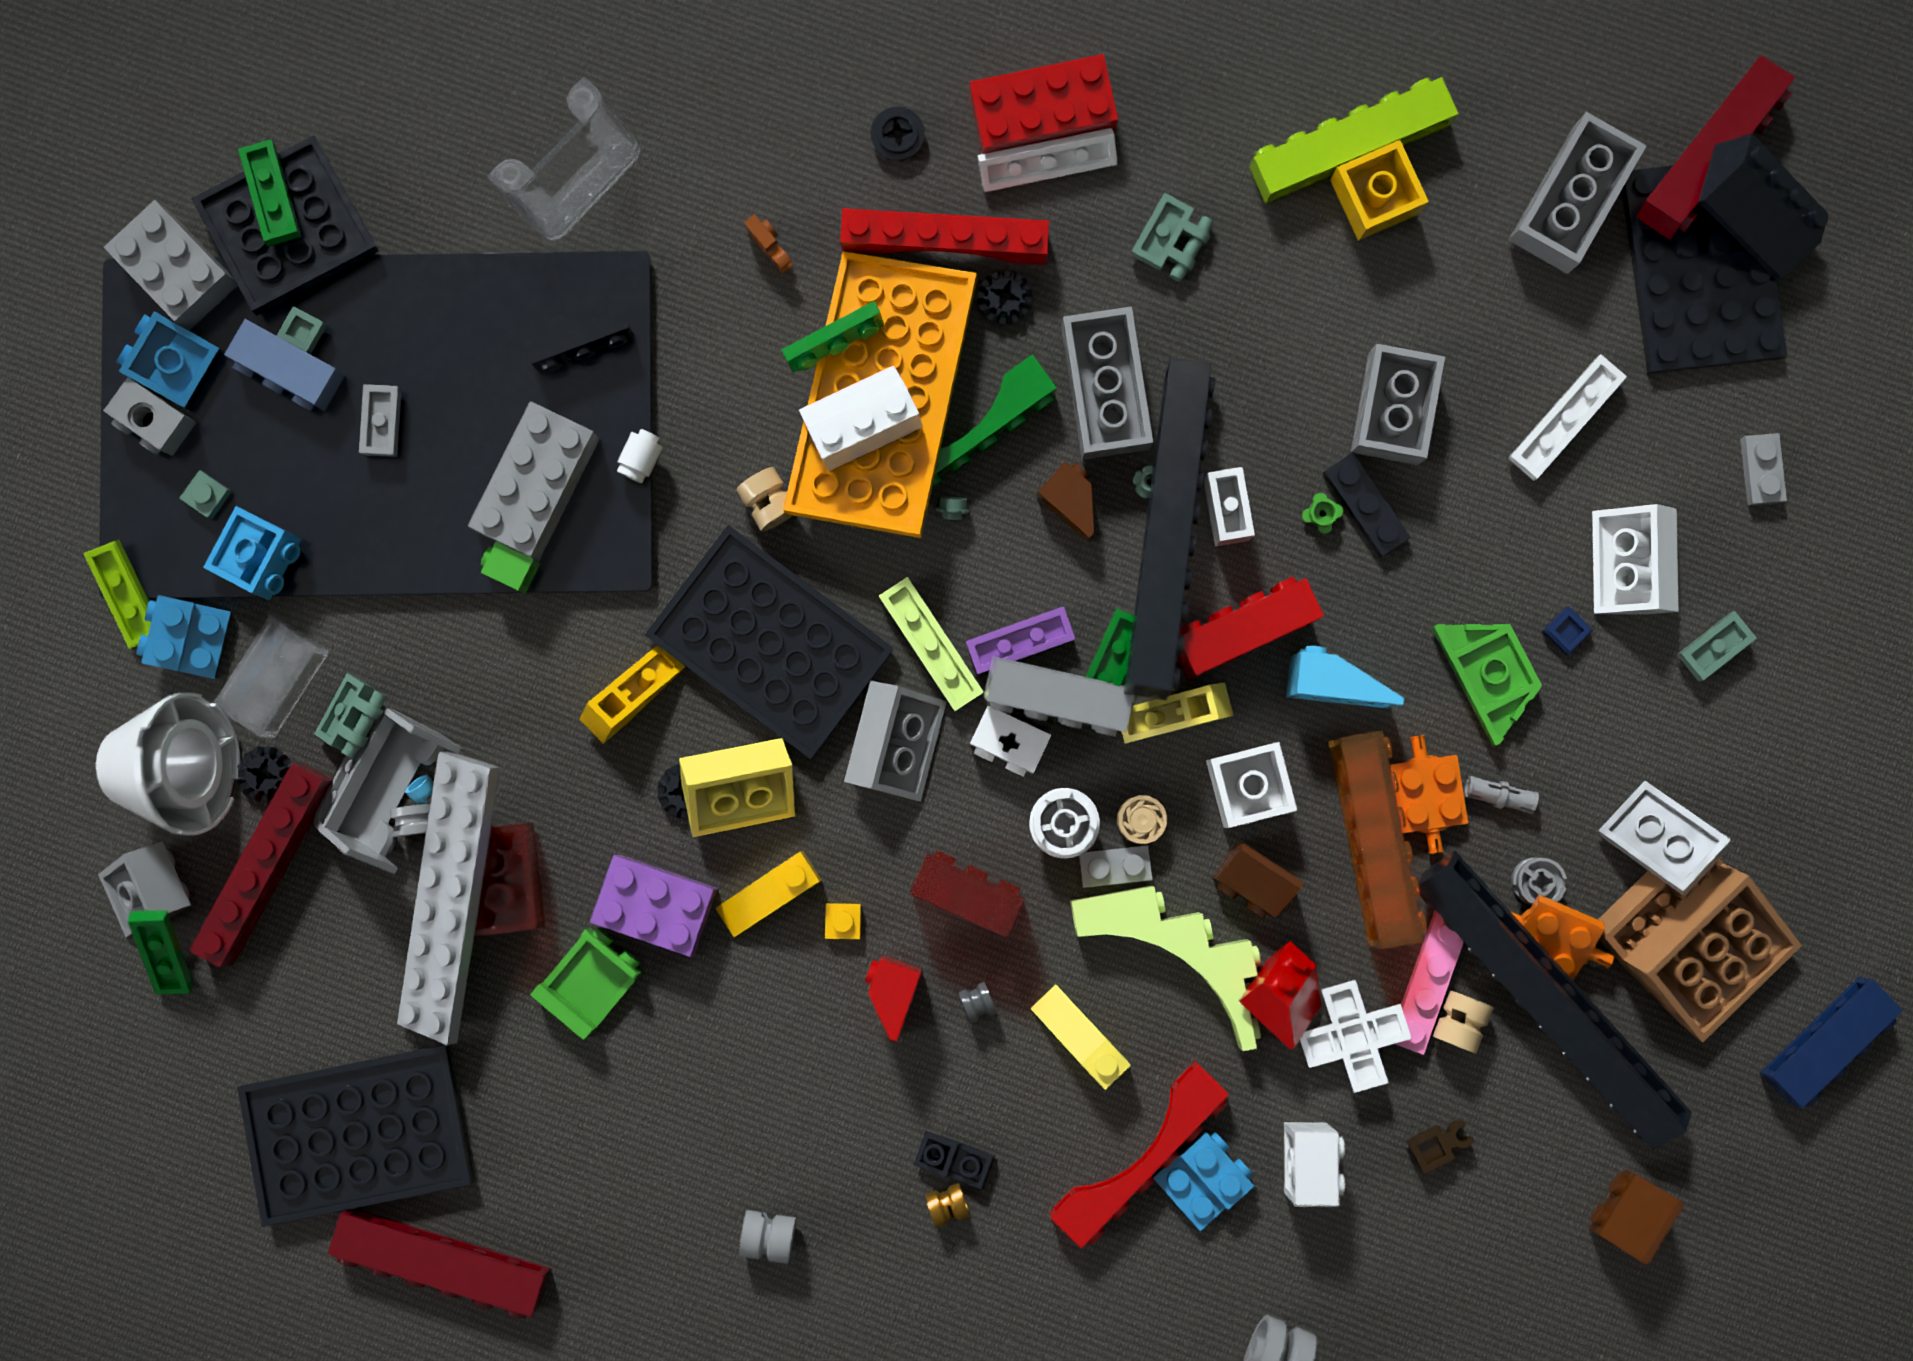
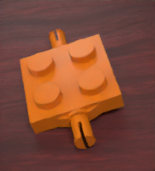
(1430, 793)
(1565, 934)

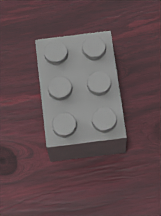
(171, 265)
(1397, 404)

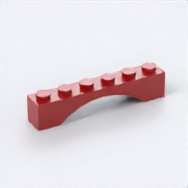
(991, 237)
(1089, 1207)

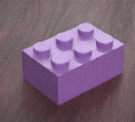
(654, 905)

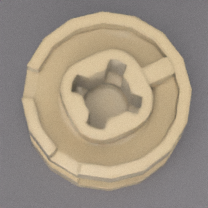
(1141, 819)

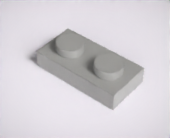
(380, 420)
(1763, 469)
(1115, 866)

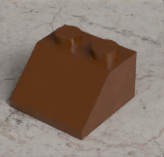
(1257, 881)
(1635, 1216)

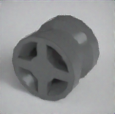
(977, 1002)

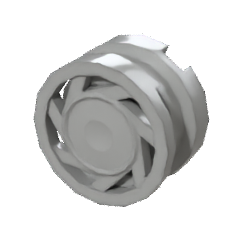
(411, 819)
(1536, 878)

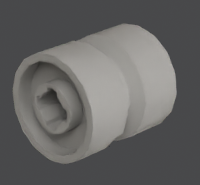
(767, 1236)

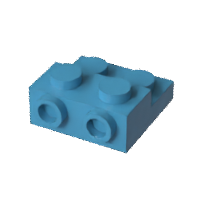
(167, 358)
(253, 554)
(184, 636)
(1204, 1179)

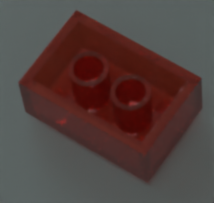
(510, 882)
(968, 893)

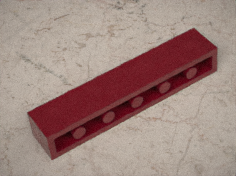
(1741, 113)
(261, 866)
(438, 1262)

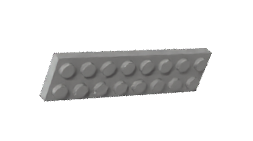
(448, 896)

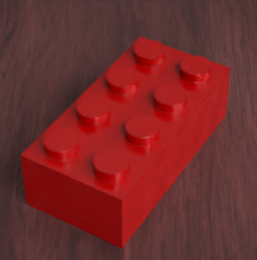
(1043, 104)
(1249, 627)

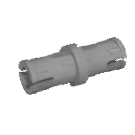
(1501, 794)

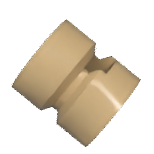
(757, 491)
(1459, 1034)

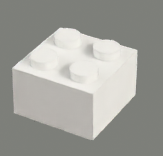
(1251, 785)
(1312, 1164)

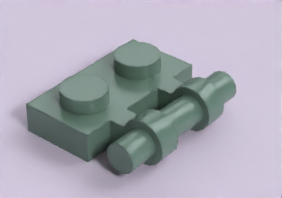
(1162, 232)
(344, 712)

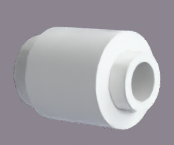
(639, 455)

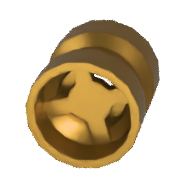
(947, 1205)

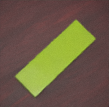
(120, 589)

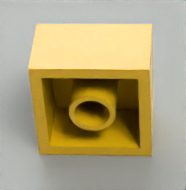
(1379, 190)

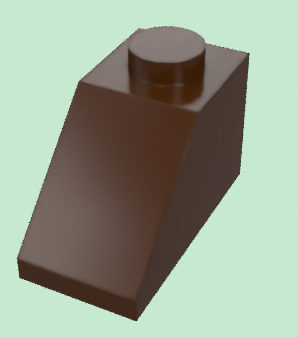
(1070, 498)

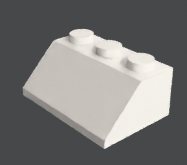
(861, 418)
(1635, 560)

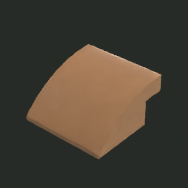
(1701, 949)

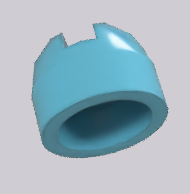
(420, 789)

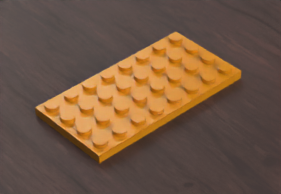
(923, 338)

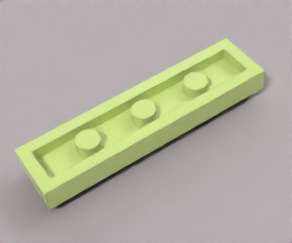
(931, 644)

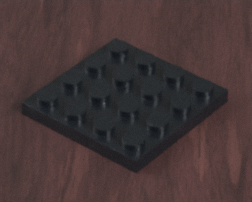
(327, 220)

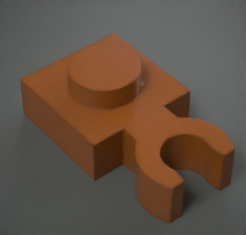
(764, 236)

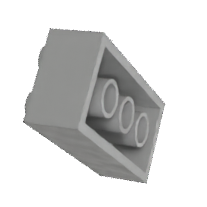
(1577, 193)
(1107, 383)
(534, 481)
(1057, 694)

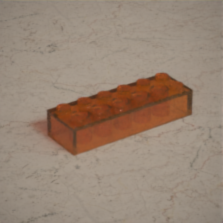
(1377, 840)

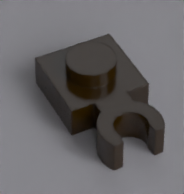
(1434, 1147)

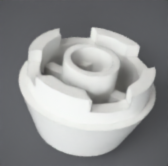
(1064, 823)

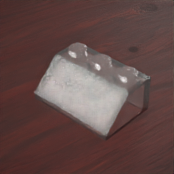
(271, 678)

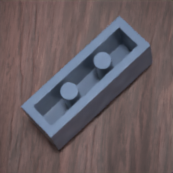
(283, 366)

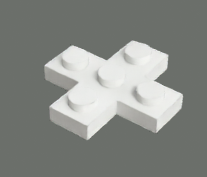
(1355, 1036)

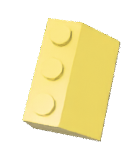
(737, 787)

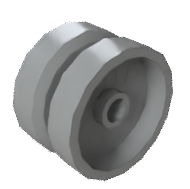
(1273, 1342)

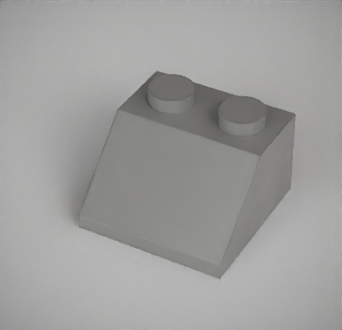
(144, 883)

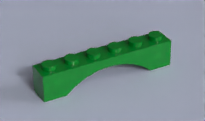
(1021, 392)

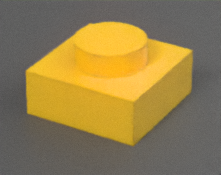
(842, 921)

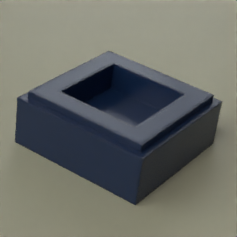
(1567, 630)

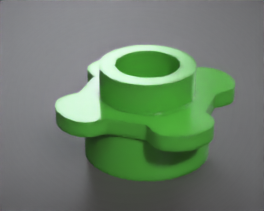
(1332, 511)

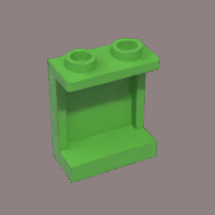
(588, 982)

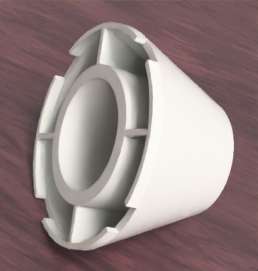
(173, 764)

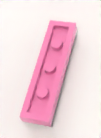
(1429, 982)

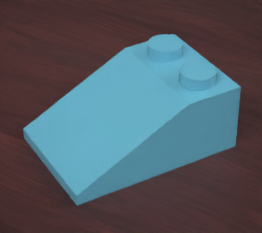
(1332, 679)

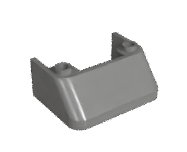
(366, 788)

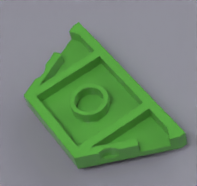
(1491, 672)

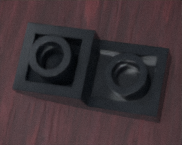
(954, 1159)

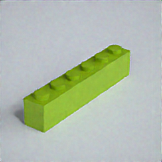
(1318, 154)

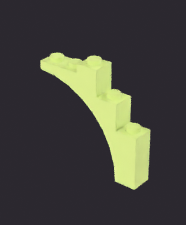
(1222, 965)

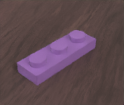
(1021, 639)

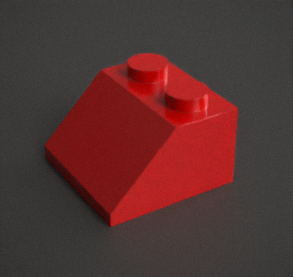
(892, 991)
(1285, 994)

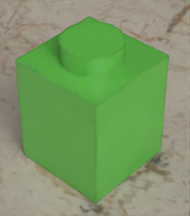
(509, 567)

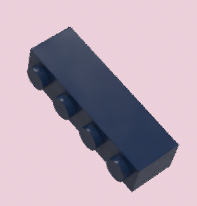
(1831, 1042)

